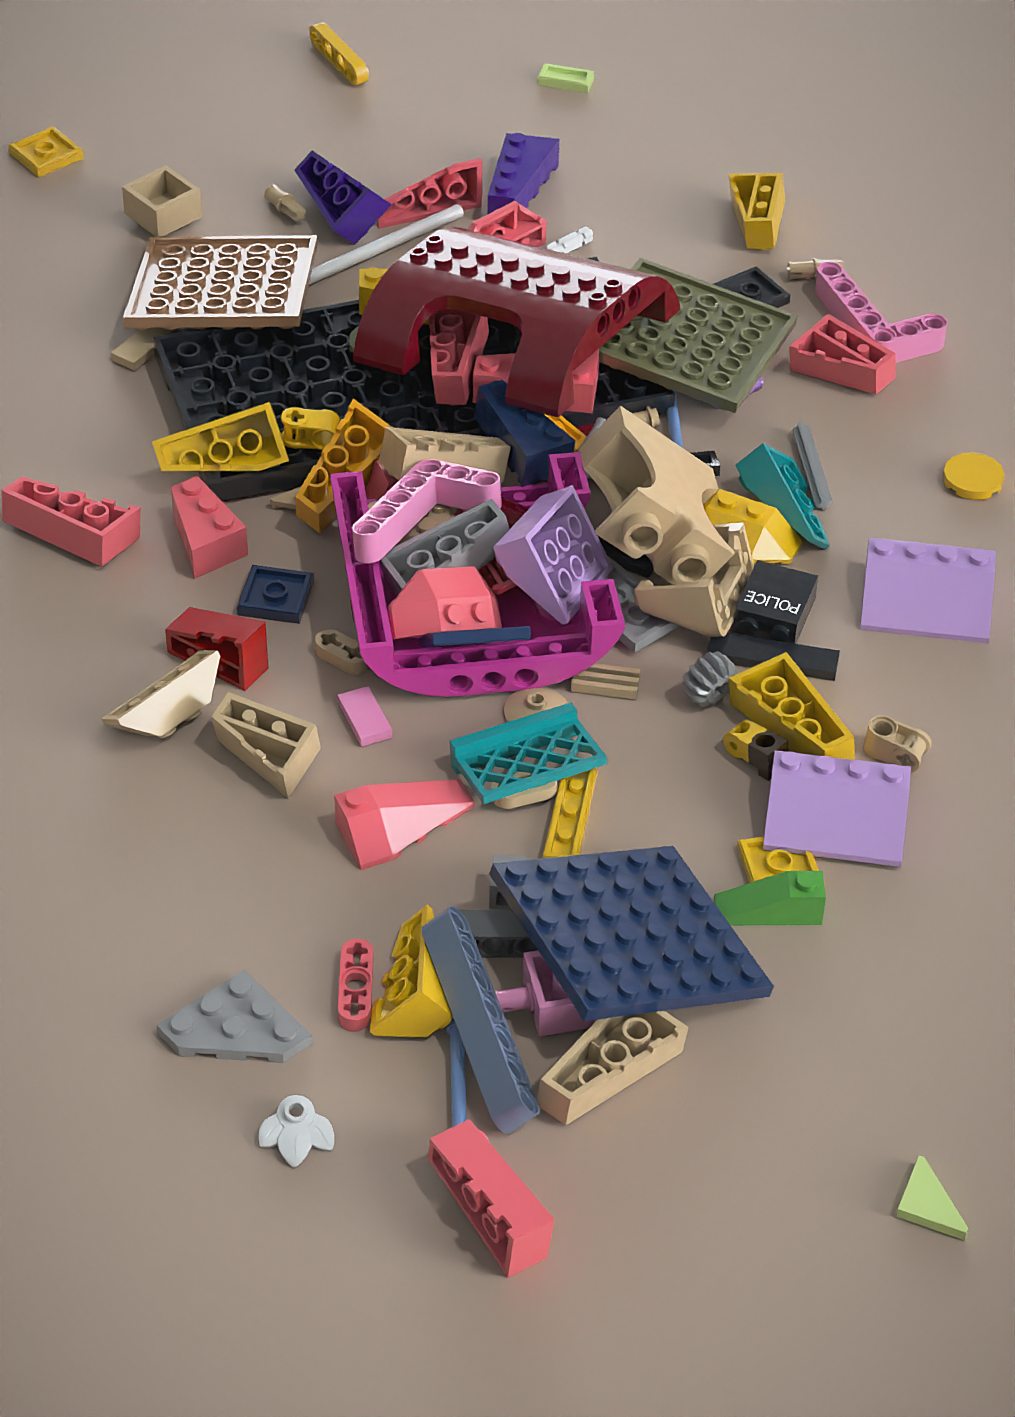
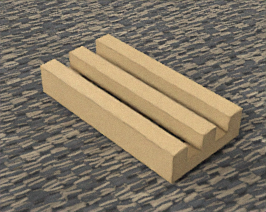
(607, 681)

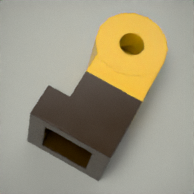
(755, 746)

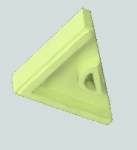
(928, 1203)

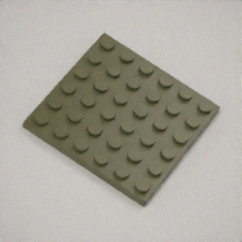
(708, 348)

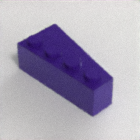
(522, 169)
(341, 199)

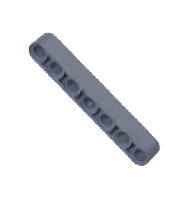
(480, 1020)

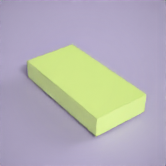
(565, 78)

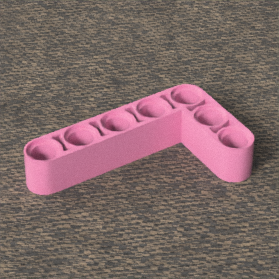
(850, 305)
(413, 497)

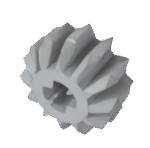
(709, 679)

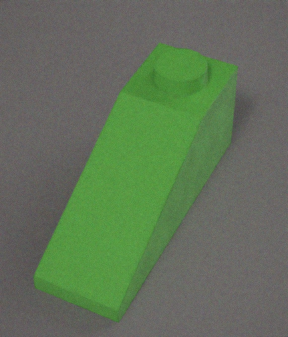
(776, 900)

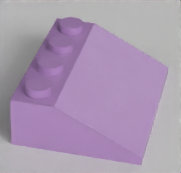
(553, 553)
(928, 590)
(837, 808)

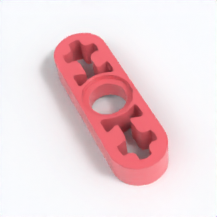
(361, 996)

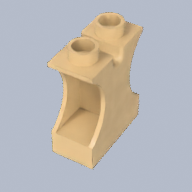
(655, 499)

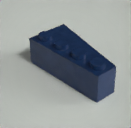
(525, 431)

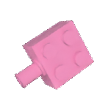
(544, 998)

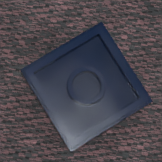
(275, 594)

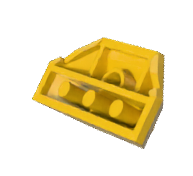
(767, 531)

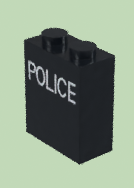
(775, 603)

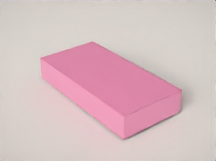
(364, 716)

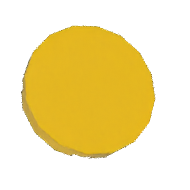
(973, 475)

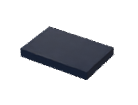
(475, 636)

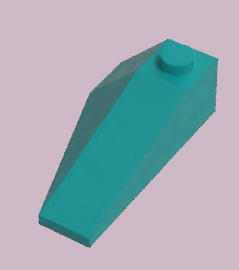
(781, 485)

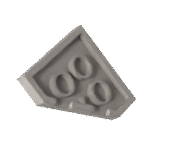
(235, 1023)

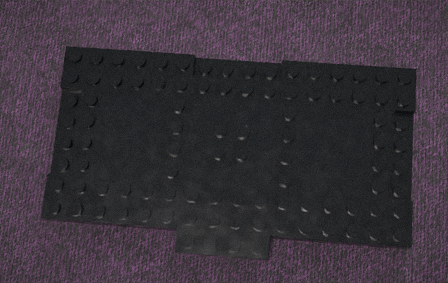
(312, 368)

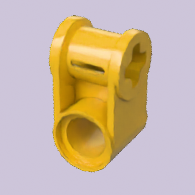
(312, 427)

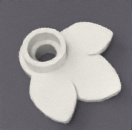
(296, 1134)

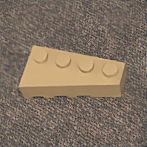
(609, 1060)

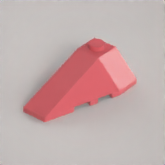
(450, 186)

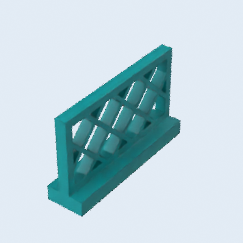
(522, 739)

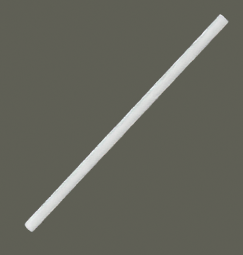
(381, 245)

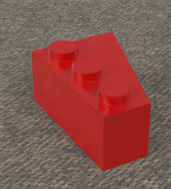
(236, 638)

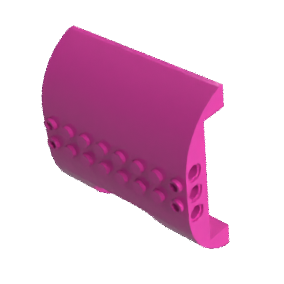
(488, 667)

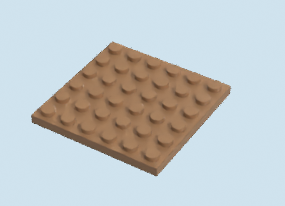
(222, 282)

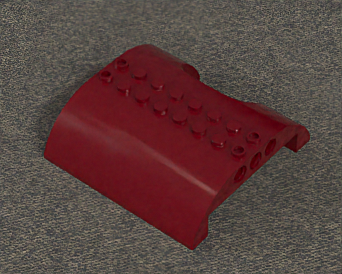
(554, 298)

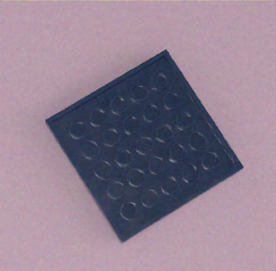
(630, 932)

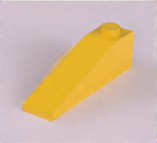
(232, 443)
(413, 993)

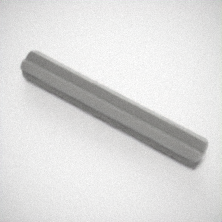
(812, 466)

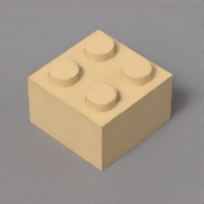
(162, 201)

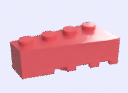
(455, 344)
(71, 520)
(492, 1197)

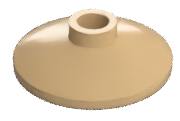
(531, 701)

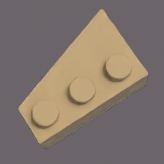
(267, 740)

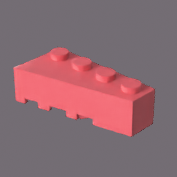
(498, 367)

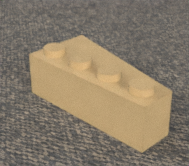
(407, 447)

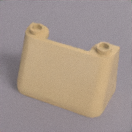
(711, 602)

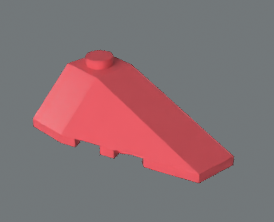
(388, 817)

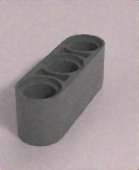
(498, 933)

